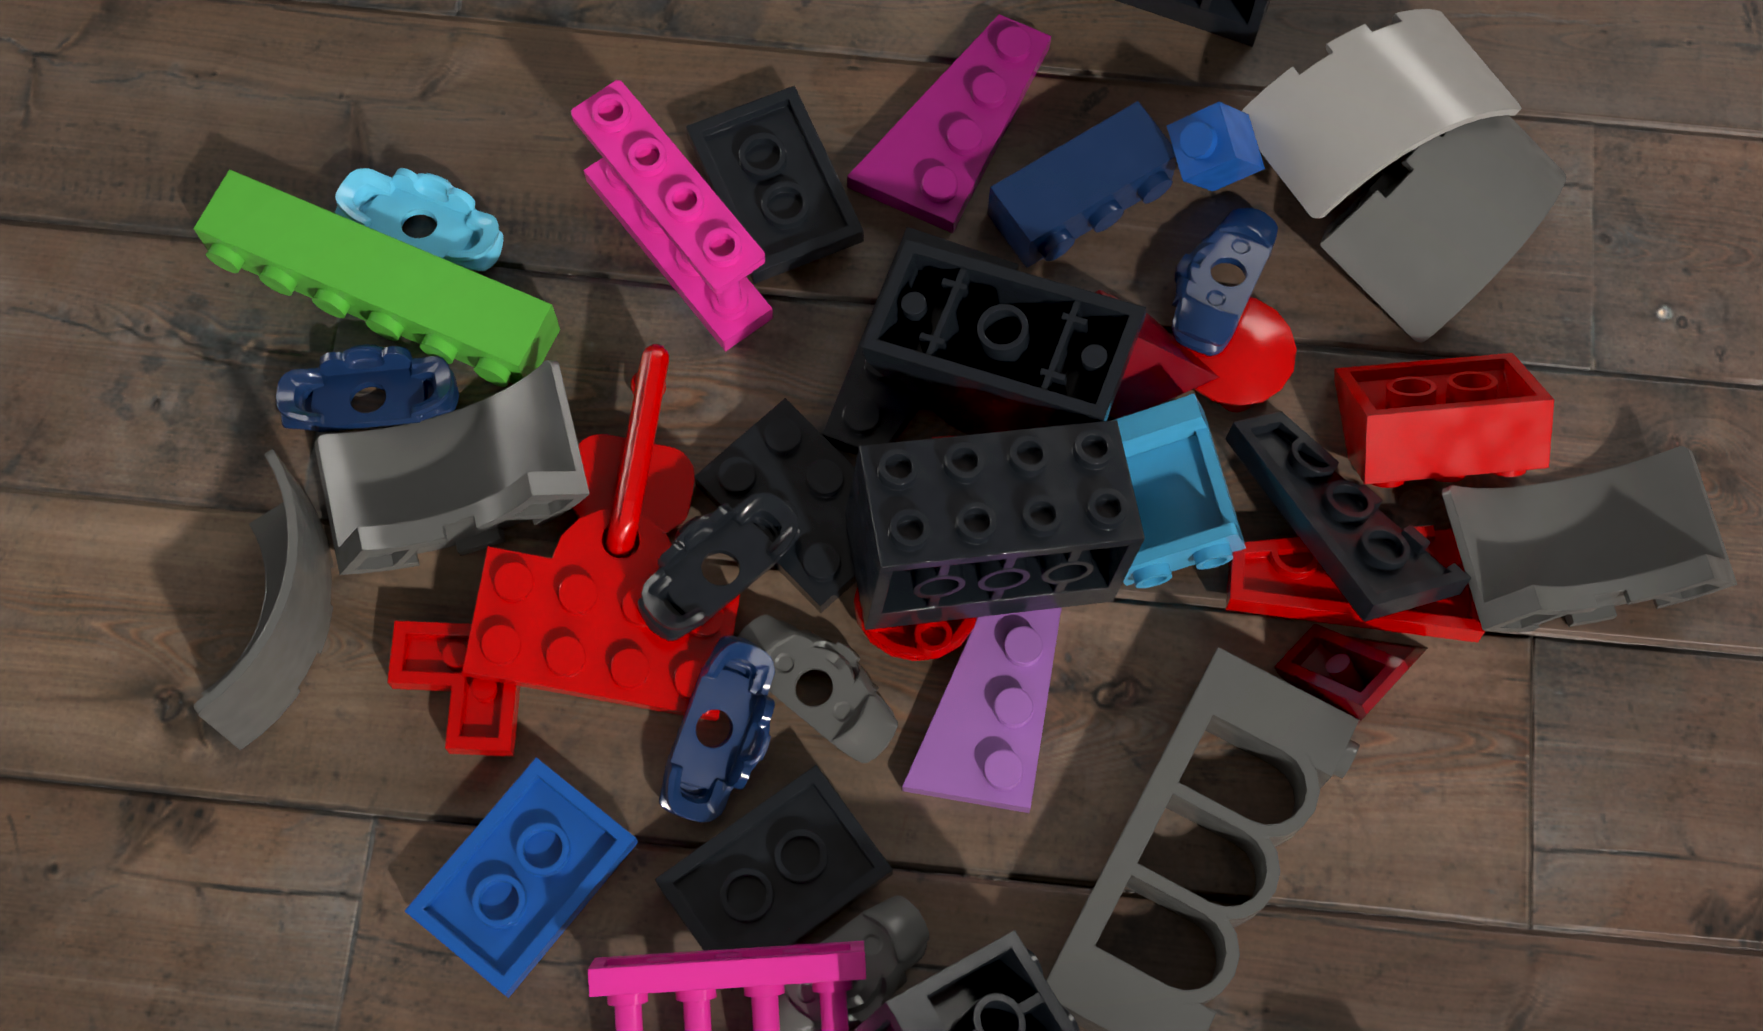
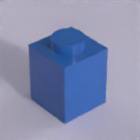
(1215, 146)

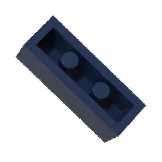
(1082, 185)

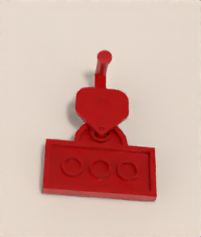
(575, 616)

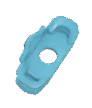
(386, 202)

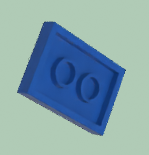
(522, 877)

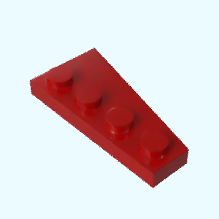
(1289, 582)

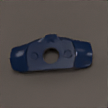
(1204, 308)
(323, 395)
(702, 776)

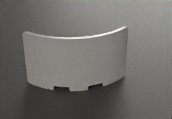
(1371, 105)

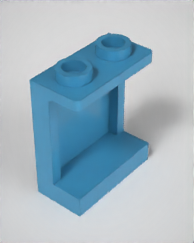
(1177, 492)

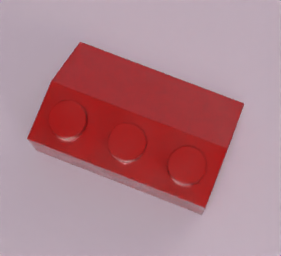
(1444, 419)

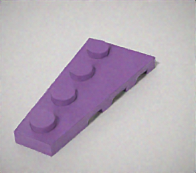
(991, 715)

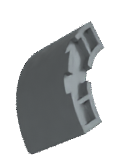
(1445, 221)
(452, 476)
(1589, 543)
(291, 622)

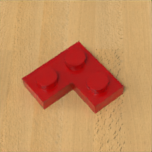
(480, 710)

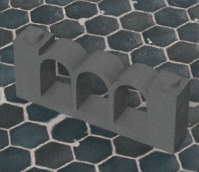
(1265, 719)

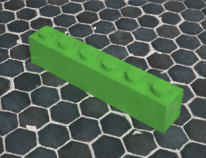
(376, 280)

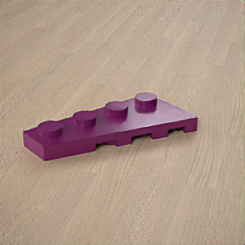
(951, 133)

